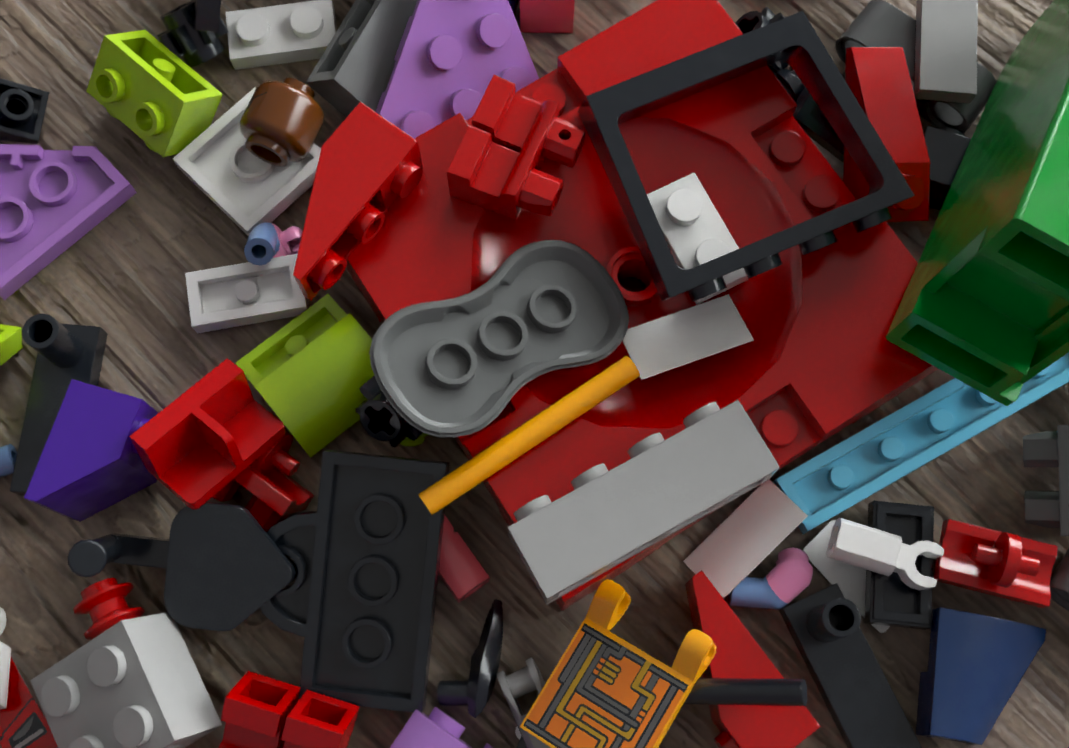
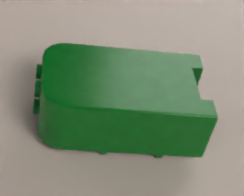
(996, 264)

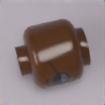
(281, 121)

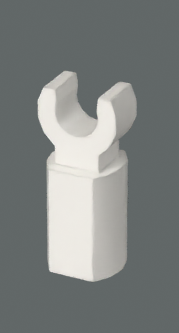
(881, 552)

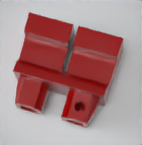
(505, 150)
(267, 715)

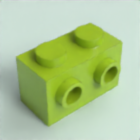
(152, 91)

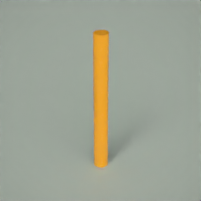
(529, 435)

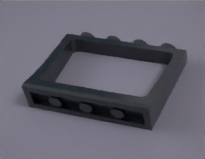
(787, 41)

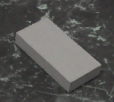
(946, 50)

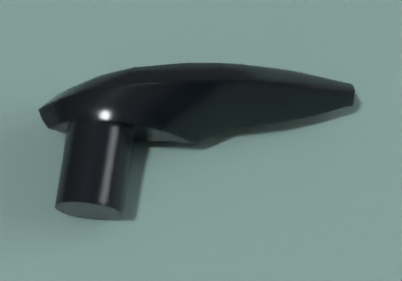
(483, 669)

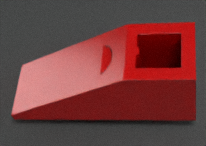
(355, 183)

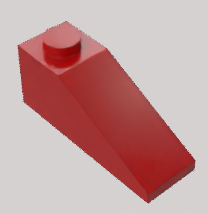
(886, 95)
(742, 657)

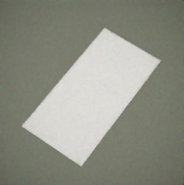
(686, 336)
(746, 537)

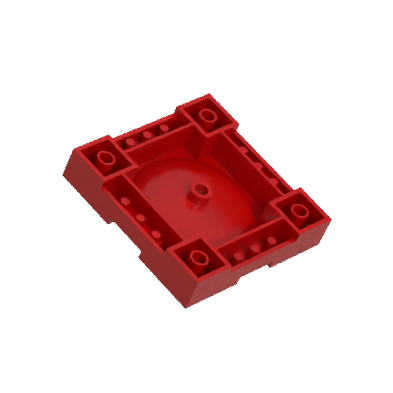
(813, 319)

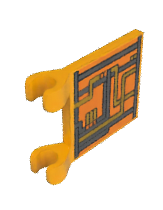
(611, 690)

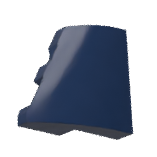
(972, 673)

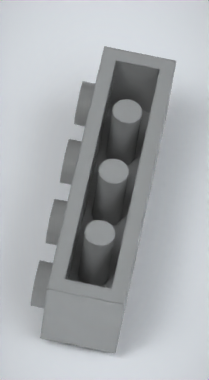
(641, 500)

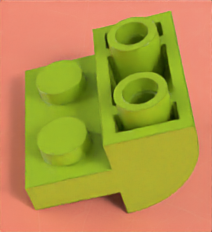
(313, 373)

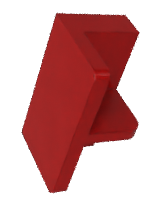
(207, 436)

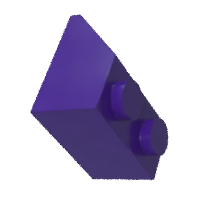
(90, 454)

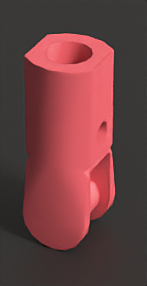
(459, 566)

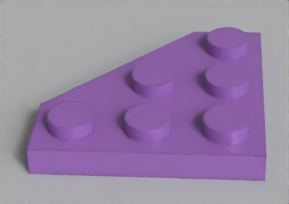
(449, 61)
(50, 204)

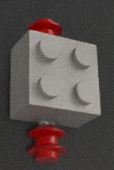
(127, 683)

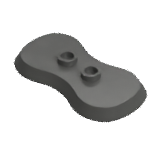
(465, 357)

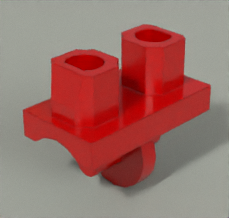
(271, 485)
(995, 563)

